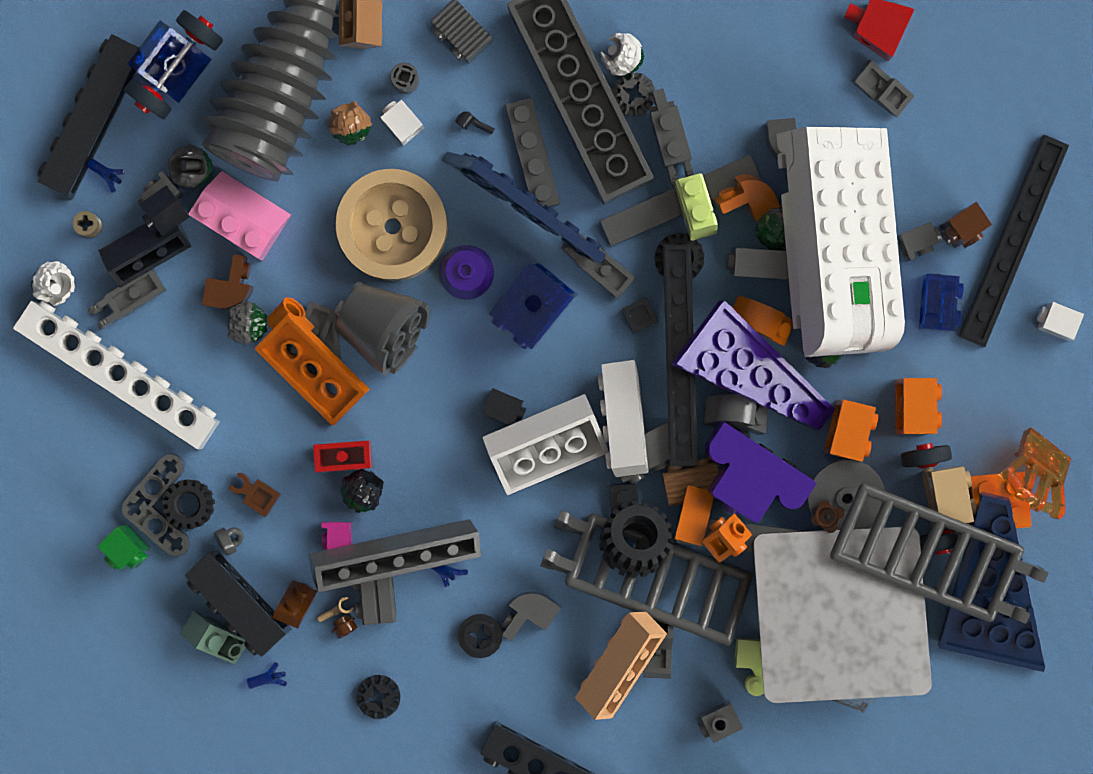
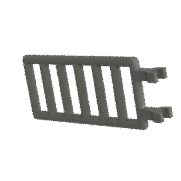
(940, 521)
(572, 568)

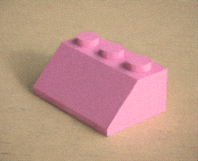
(240, 215)

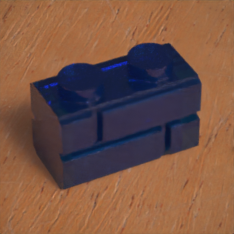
(940, 302)

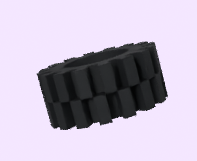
(697, 253)
(171, 504)

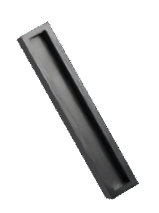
(90, 118)

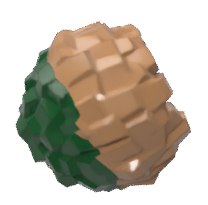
(349, 123)

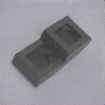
(882, 89)

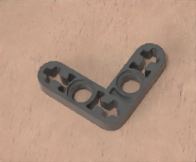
(149, 512)

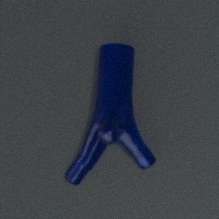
(106, 173)
(448, 572)
(268, 677)

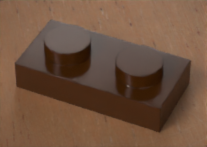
(295, 604)

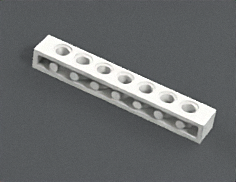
(32, 325)

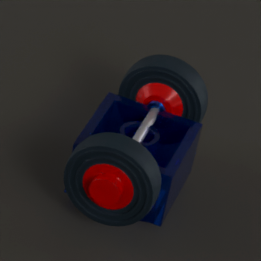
(170, 62)

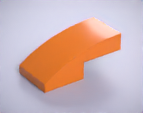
(694, 515)

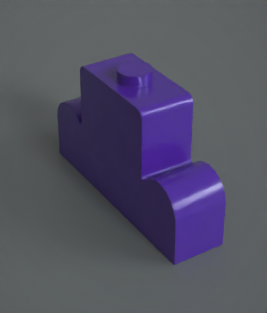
(752, 475)

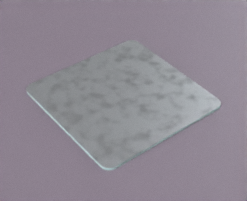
(834, 627)

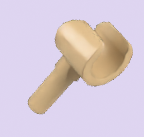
(334, 611)

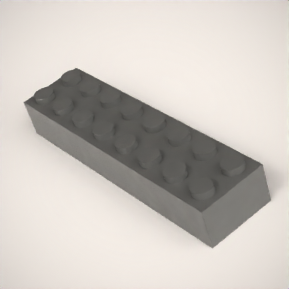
(581, 96)

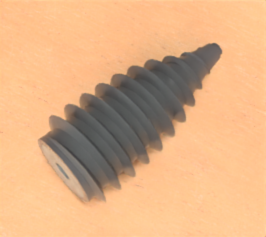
(273, 90)

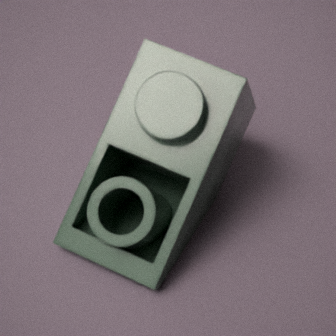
(213, 637)

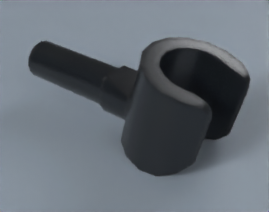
(465, 119)

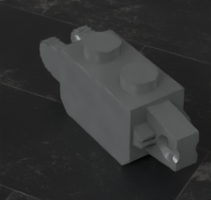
(669, 136)

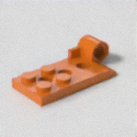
(293, 328)

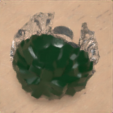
(771, 229)

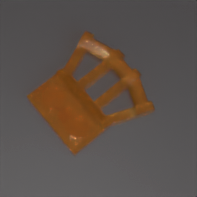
(1044, 460)

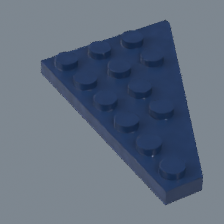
(501, 186)
(1004, 638)

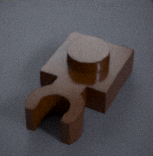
(258, 496)

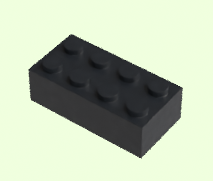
(236, 602)

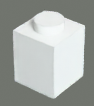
(401, 121)
(1059, 321)

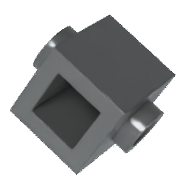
(721, 712)

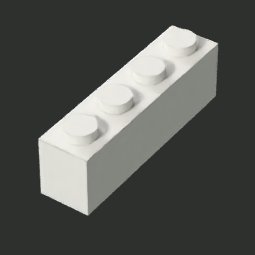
(624, 418)

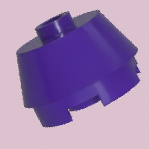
(466, 272)

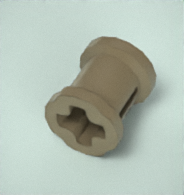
(83, 217)

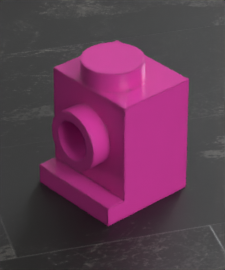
(337, 535)

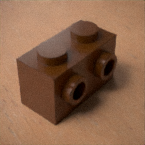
(965, 226)

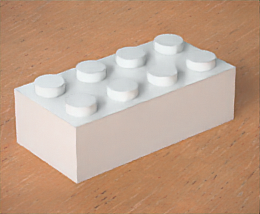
(545, 444)

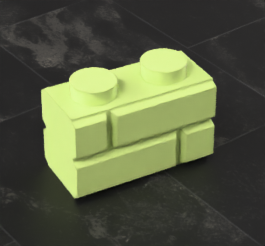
(696, 206)

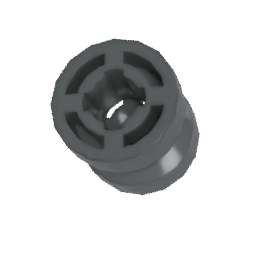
(403, 82)

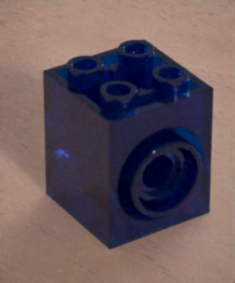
(519, 317)

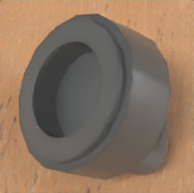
(225, 541)

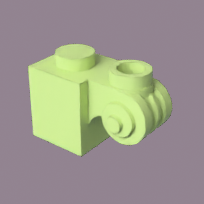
(749, 656)

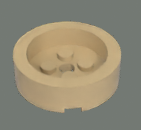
(388, 196)

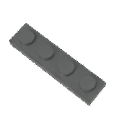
(532, 152)

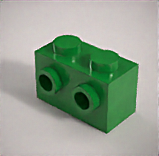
(124, 548)

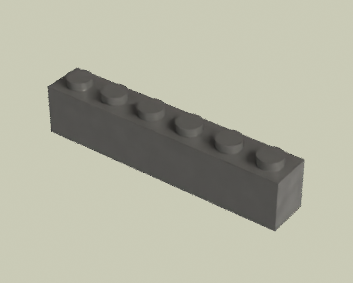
(394, 555)

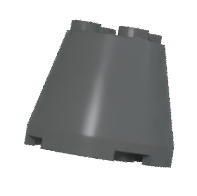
(382, 325)

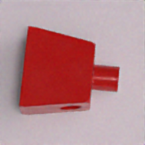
(879, 25)

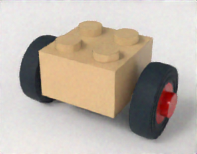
(944, 489)

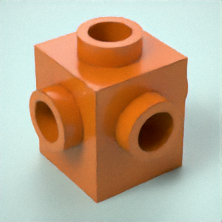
(727, 537)

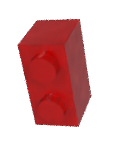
(343, 456)

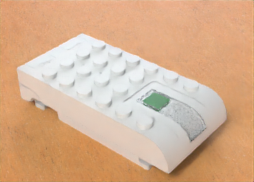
(841, 240)

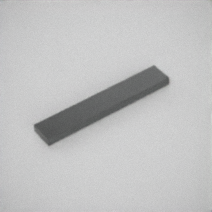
(666, 205)

